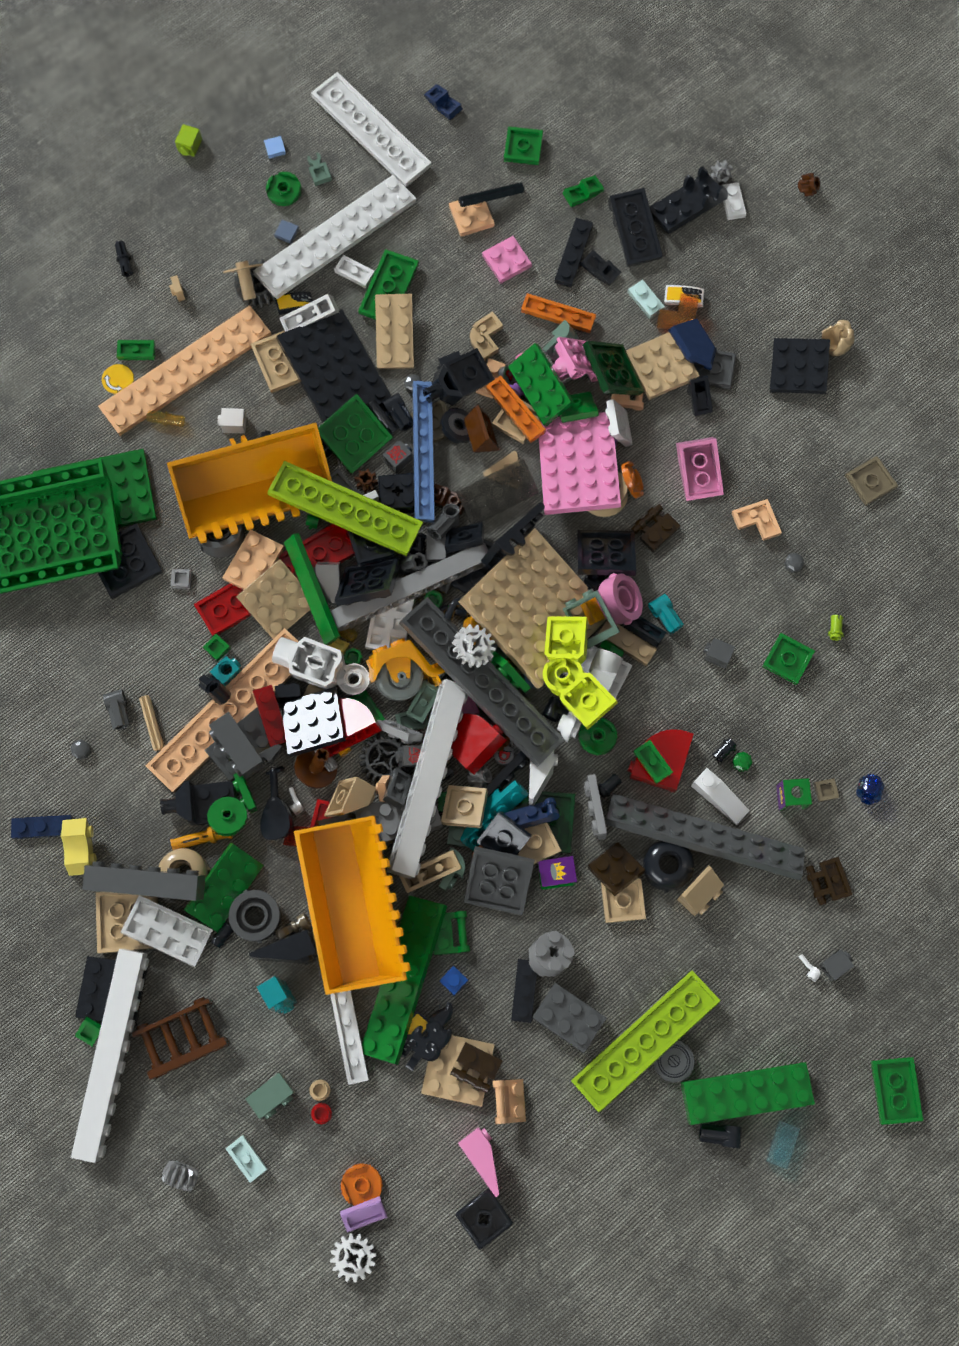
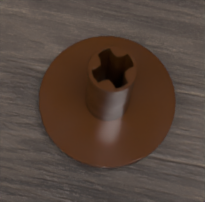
(311, 769)

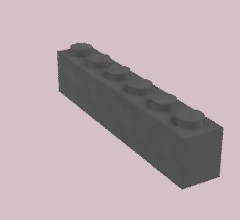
(143, 881)

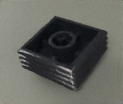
(398, 482)
(480, 1232)

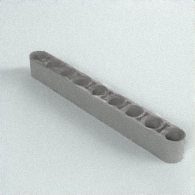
(412, 587)

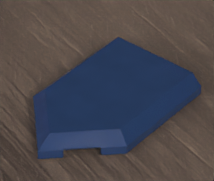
(694, 343)

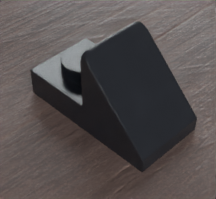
(700, 395)

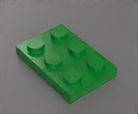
(896, 1091)

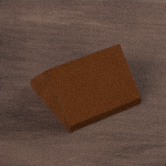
(480, 431)

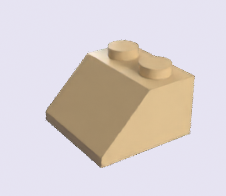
(350, 796)
(701, 892)

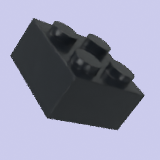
(287, 692)

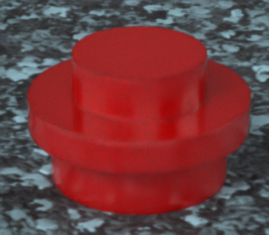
(321, 1113)

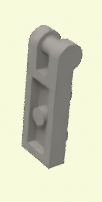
(399, 731)

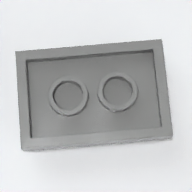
(595, 807)

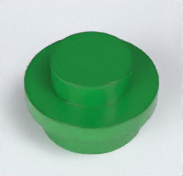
(311, 521)

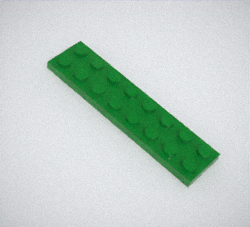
(398, 1000)

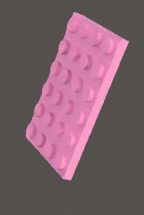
(579, 466)

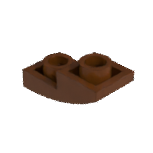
(444, 496)

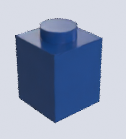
(454, 981)

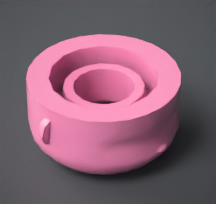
(621, 598)

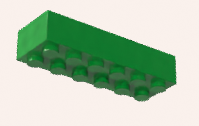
(747, 1093)

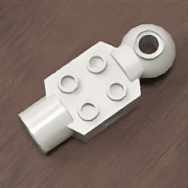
(319, 665)
(604, 669)

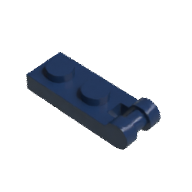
(534, 815)

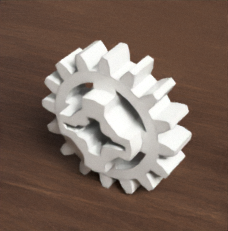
(464, 643)
(358, 1267)

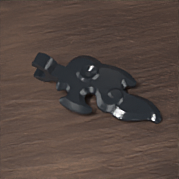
(430, 1047)

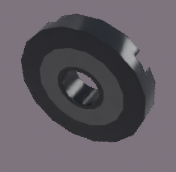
(448, 421)

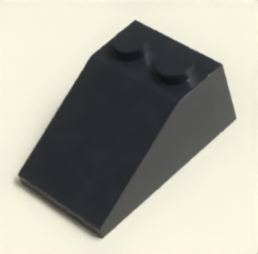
(293, 949)

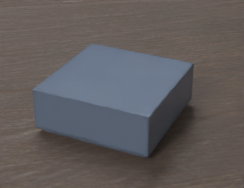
(286, 231)

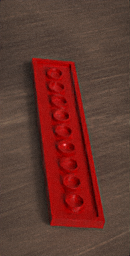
(222, 608)

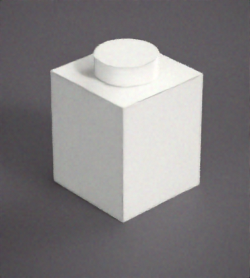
(232, 420)

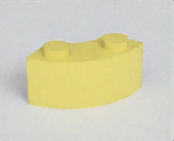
(77, 845)

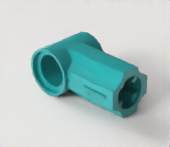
(663, 609)

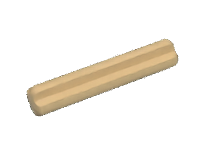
(151, 722)

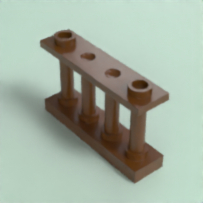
(196, 1051)

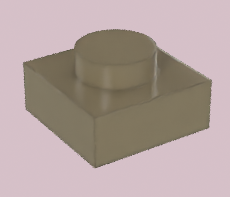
(826, 790)

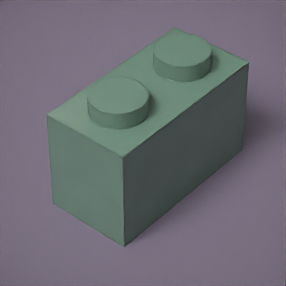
(270, 1096)

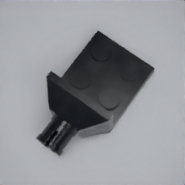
(459, 378)
(194, 801)

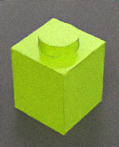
(188, 140)

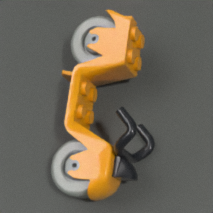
(402, 667)

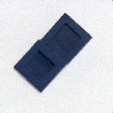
(443, 102)

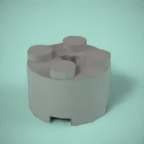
(558, 946)

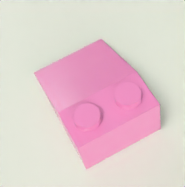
(700, 468)
(480, 1153)

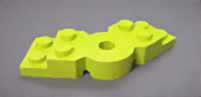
(566, 652)

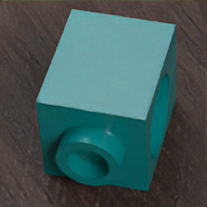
(226, 662)

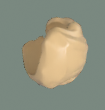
(840, 336)

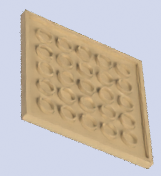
(520, 596)

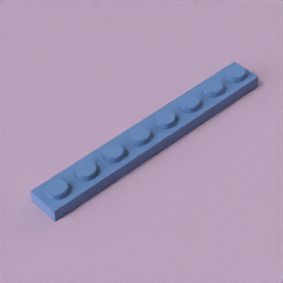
(423, 454)

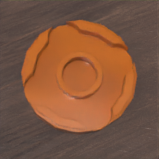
(632, 479)
(361, 1184)

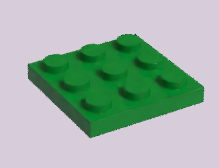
(353, 434)

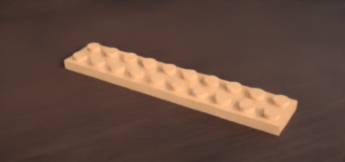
(184, 370)
(186, 750)

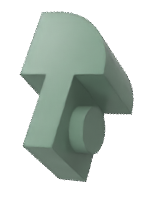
(562, 330)
(449, 880)

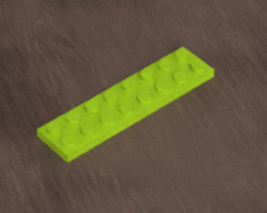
(345, 508)
(645, 1041)

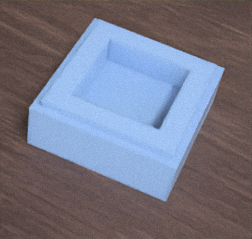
(274, 147)

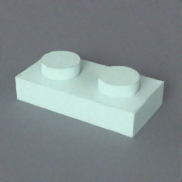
(645, 299)
(246, 1158)

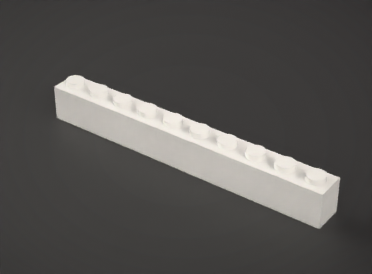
(427, 780)
(109, 1056)

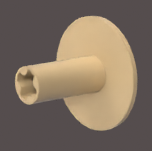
(245, 278)

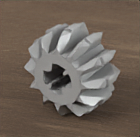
(180, 1175)

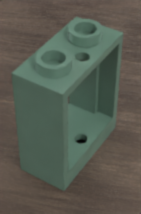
(588, 596)

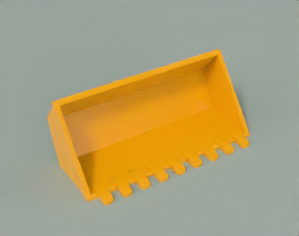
(232, 482)
(351, 905)

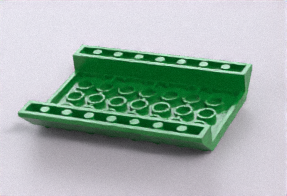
(57, 526)

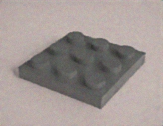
(498, 880)

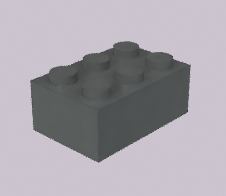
(236, 746)
(569, 1018)

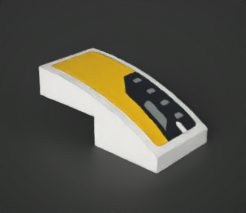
(672, 294)

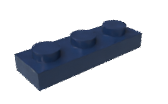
(37, 826)

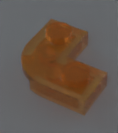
(686, 312)

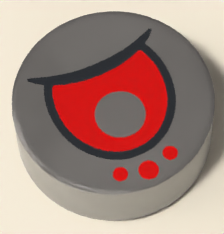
(506, 374)
(504, 757)

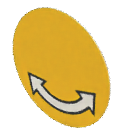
(117, 378)

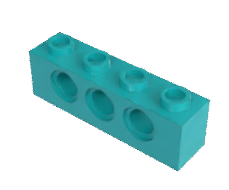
(277, 995)

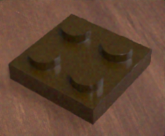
(616, 869)

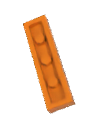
(558, 312)
(515, 409)

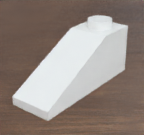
(310, 313)
(540, 776)
(720, 796)

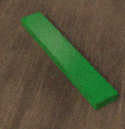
(312, 589)

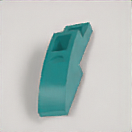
(497, 801)

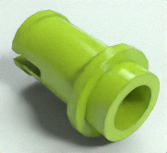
(836, 628)

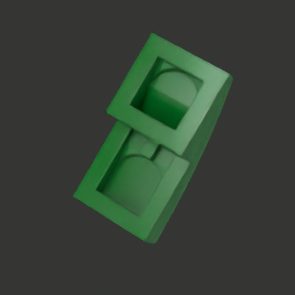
(583, 191)

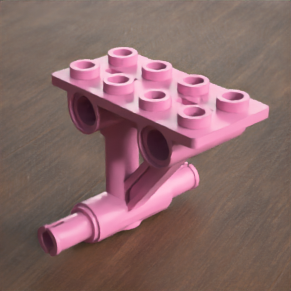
(571, 360)

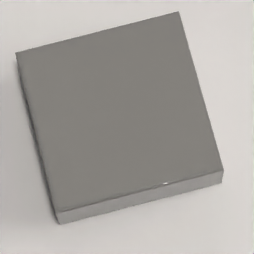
(181, 578)

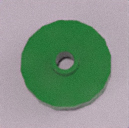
(283, 181)
(602, 746)
(227, 825)

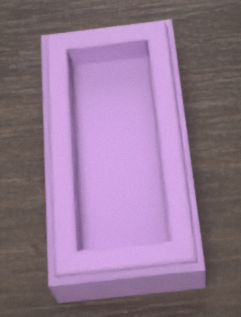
(363, 1214)

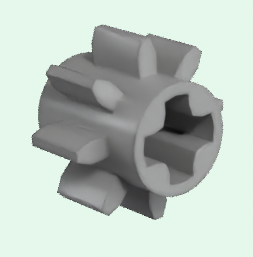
(723, 176)
(481, 778)

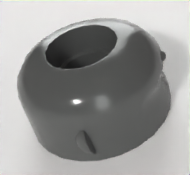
(224, 546)
(238, 913)

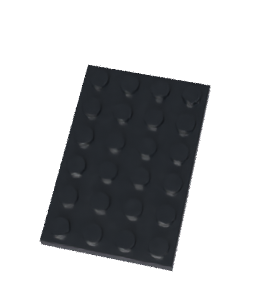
(332, 364)

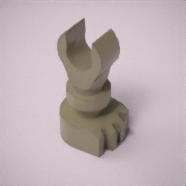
(302, 922)

